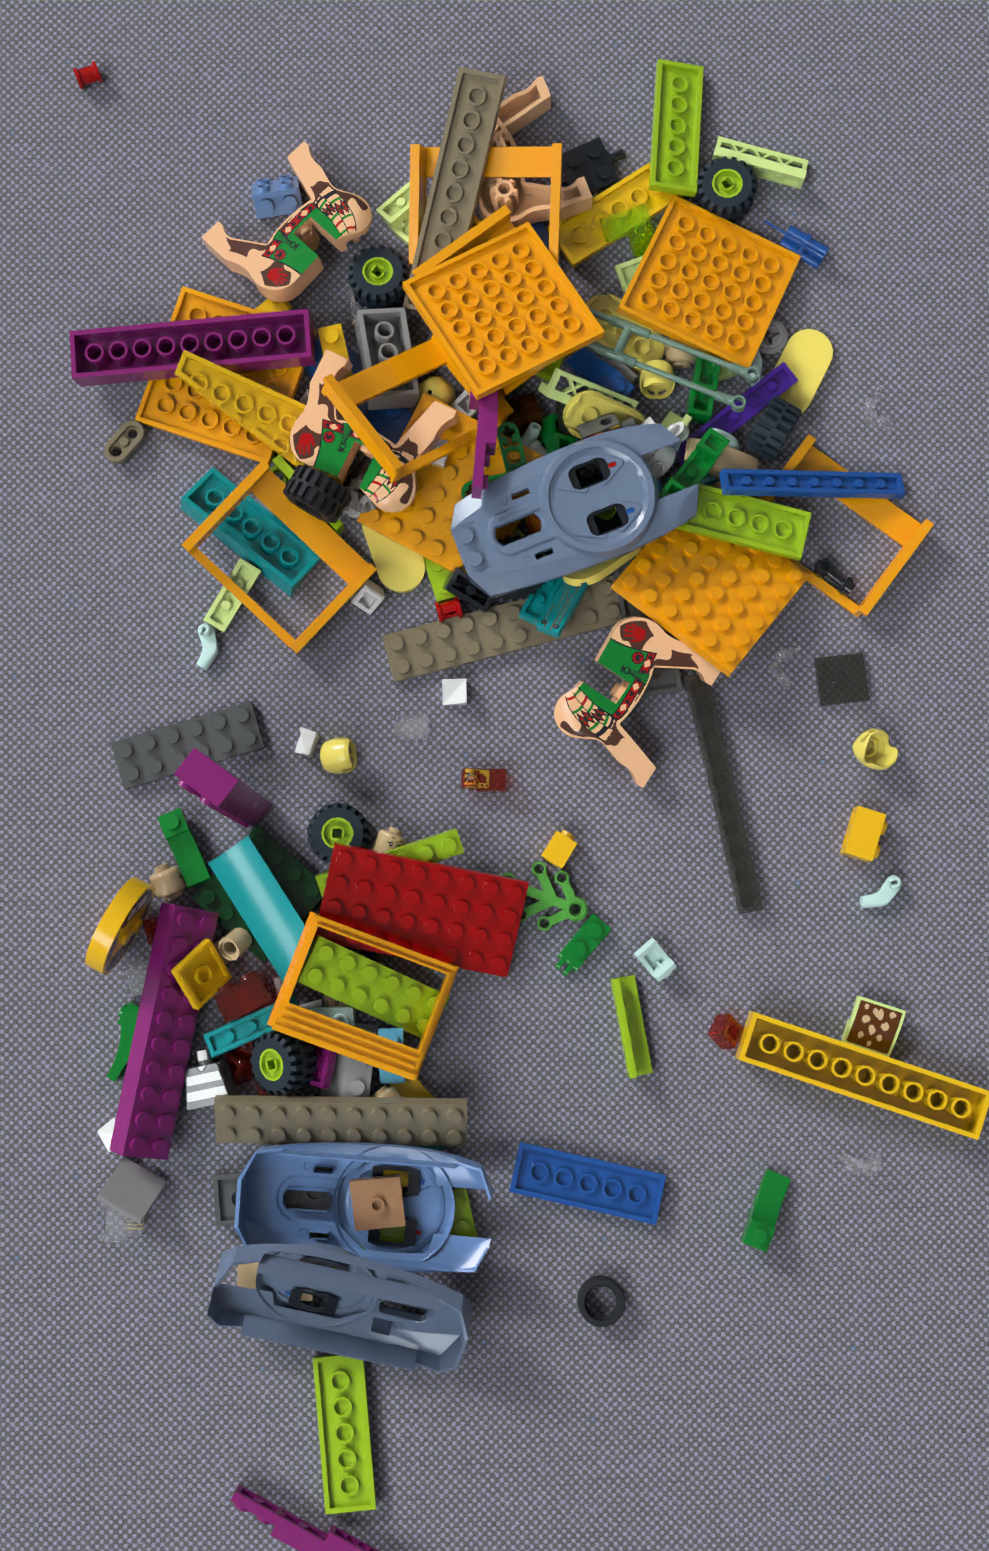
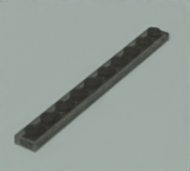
(723, 795)

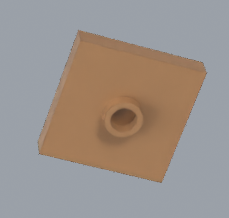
(377, 1202)

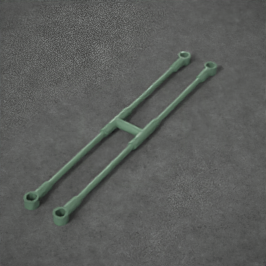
(631, 328)

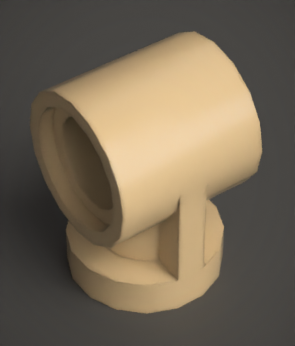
(233, 944)

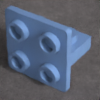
(276, 196)

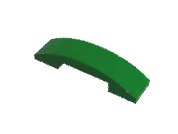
(698, 463)

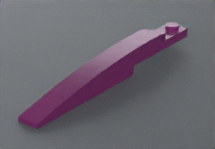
(485, 439)
(293, 1529)

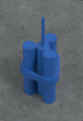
(802, 244)

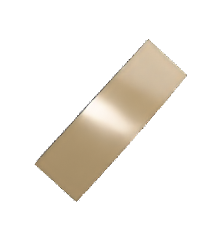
(729, 459)

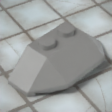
(351, 1076)

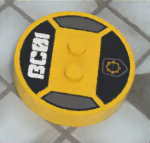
(119, 925)

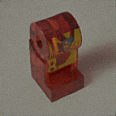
(483, 780)

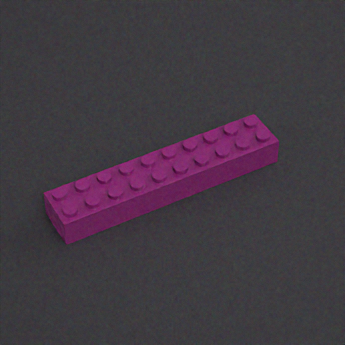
(155, 349)
(221, 789)
(160, 1039)

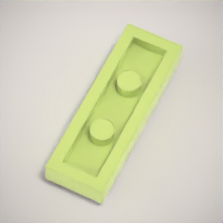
(226, 603)

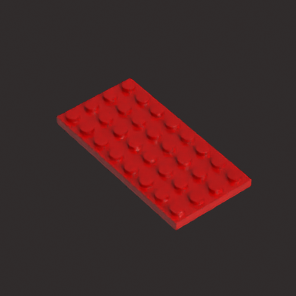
(424, 907)

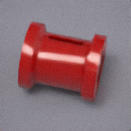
(87, 75)
(448, 609)

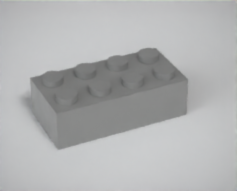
(380, 337)

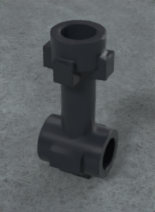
(824, 568)

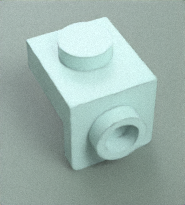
(655, 960)

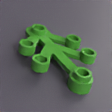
(548, 898)

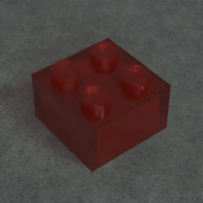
(245, 997)

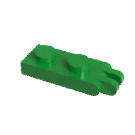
(582, 944)

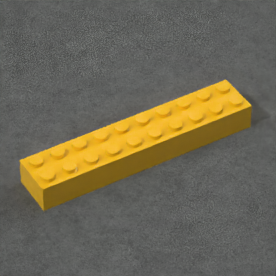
(863, 1075)

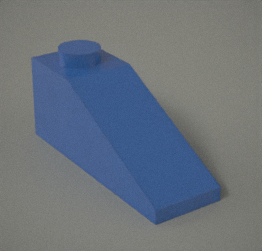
(596, 370)

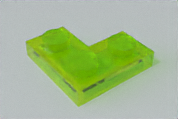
(632, 223)

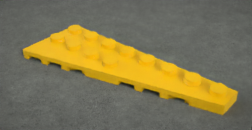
(250, 404)

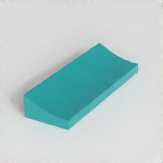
(252, 533)
(261, 902)

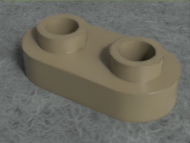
(122, 441)

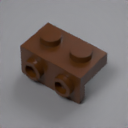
(525, 412)

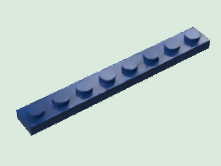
(811, 483)

